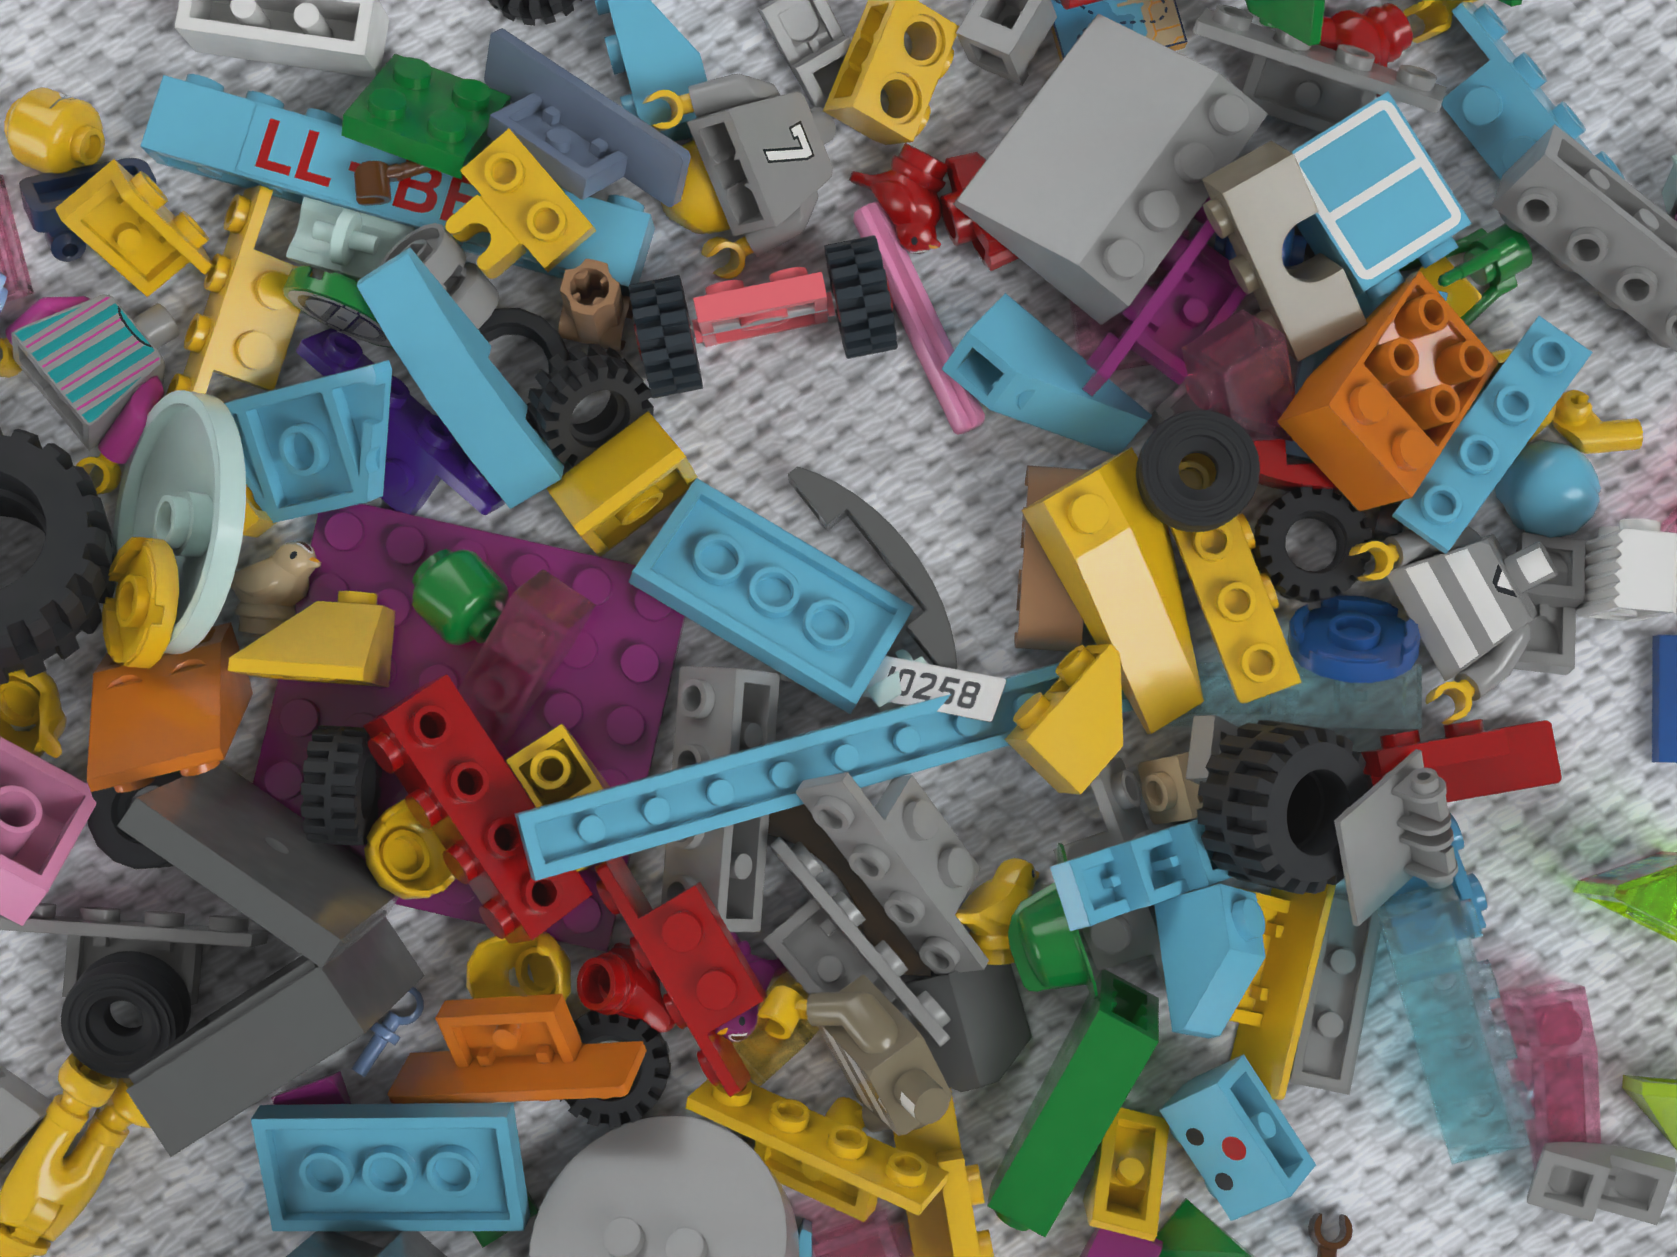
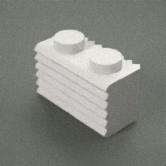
(1630, 572)

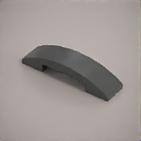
(833, 503)

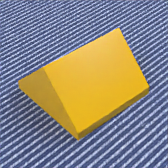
(623, 484)

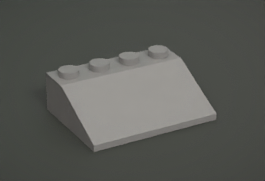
(1109, 164)

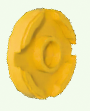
(145, 603)

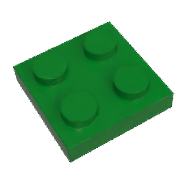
(424, 115)

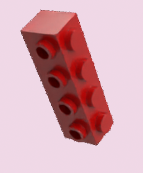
(470, 802)

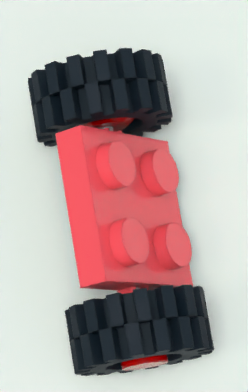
(739, 312)

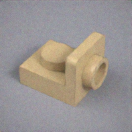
(1168, 791)

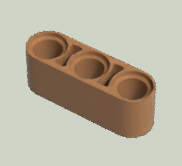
(1044, 606)

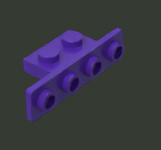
(418, 443)

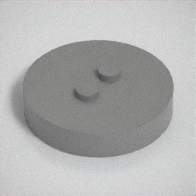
(666, 1193)

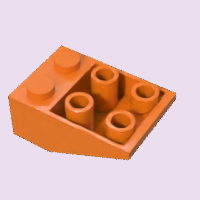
(1390, 396)
(165, 716)

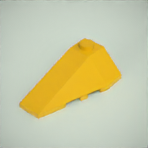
(1124, 584)

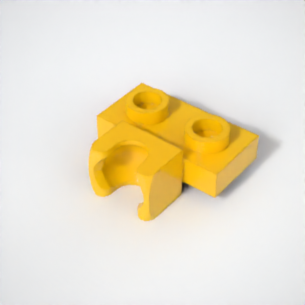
(518, 209)

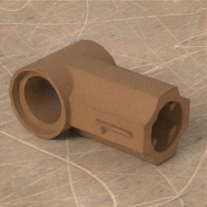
(593, 306)

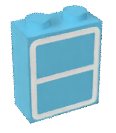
(1377, 198)

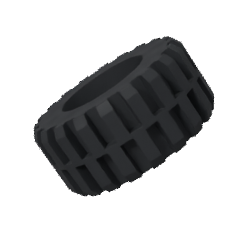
(70, 577)

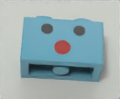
(1237, 1138)

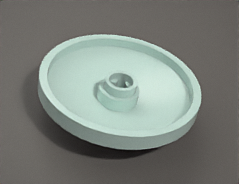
(191, 492)

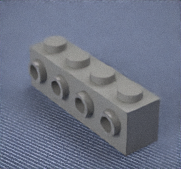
(1596, 228)
(718, 716)

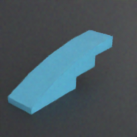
(458, 379)
(1135, 874)

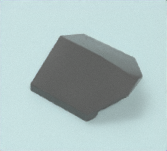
(985, 1024)

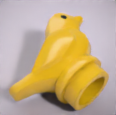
(992, 904)

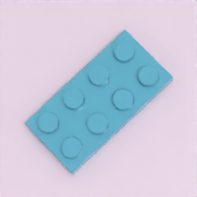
(771, 595)
(392, 1167)

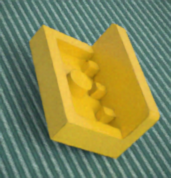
(133, 229)

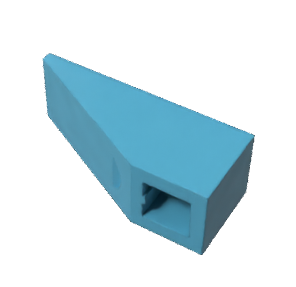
(654, 60)
(1038, 379)

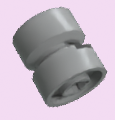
(447, 263)

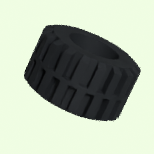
(1276, 804)

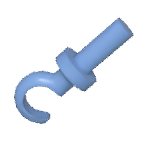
(386, 1033)

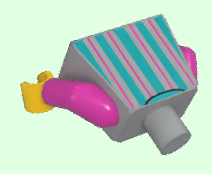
(93, 370)

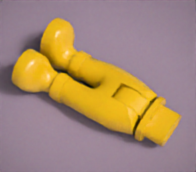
(51, 1191)

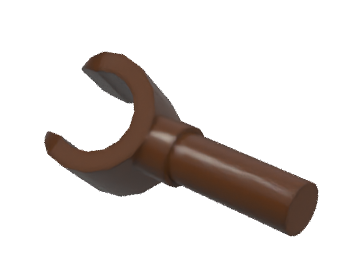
(374, 179)
(1326, 1248)

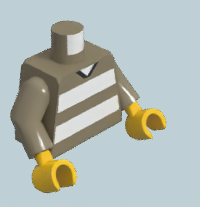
(876, 1051)

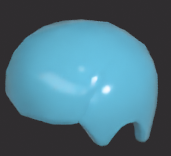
(1550, 489)

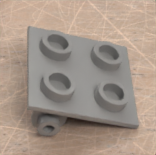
(1396, 834)

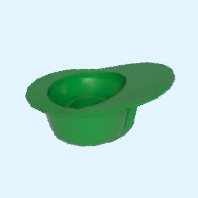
(1045, 947)

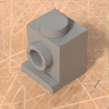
(1005, 35)

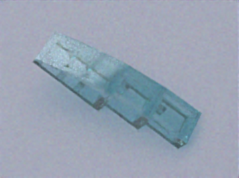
(1315, 702)

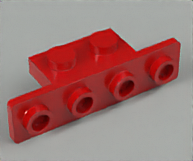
(1476, 759)
(695, 962)

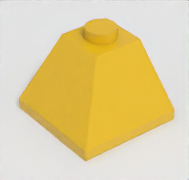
(326, 644)

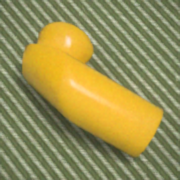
(1588, 432)

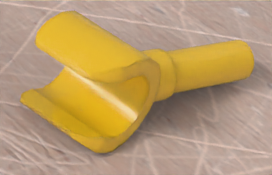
(1435, 15)

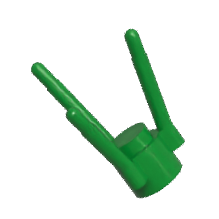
(1490, 259)

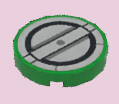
(334, 303)

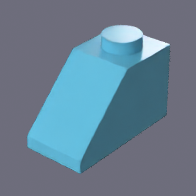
(1209, 955)

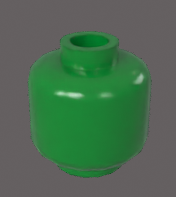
(459, 596)

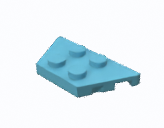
(316, 442)

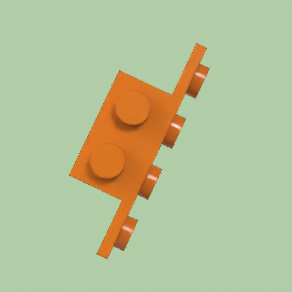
(515, 1053)

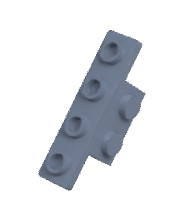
(577, 130)

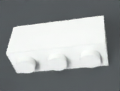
(296, 33)

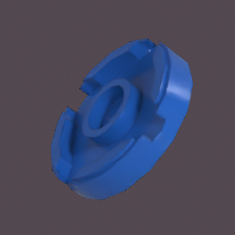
(1353, 640)

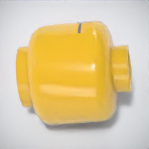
(54, 131)

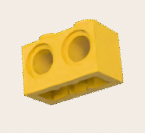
(880, 61)

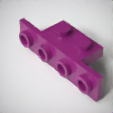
(1183, 306)

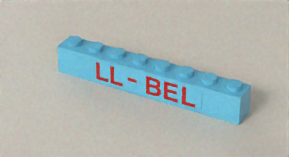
(305, 156)

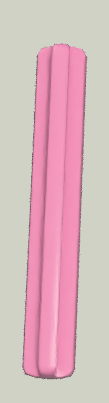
(919, 320)

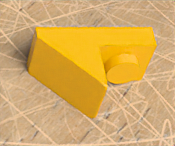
(1129, 1176)

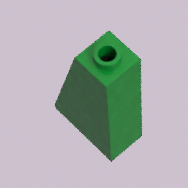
(1076, 1104)

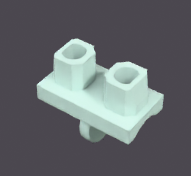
(342, 239)

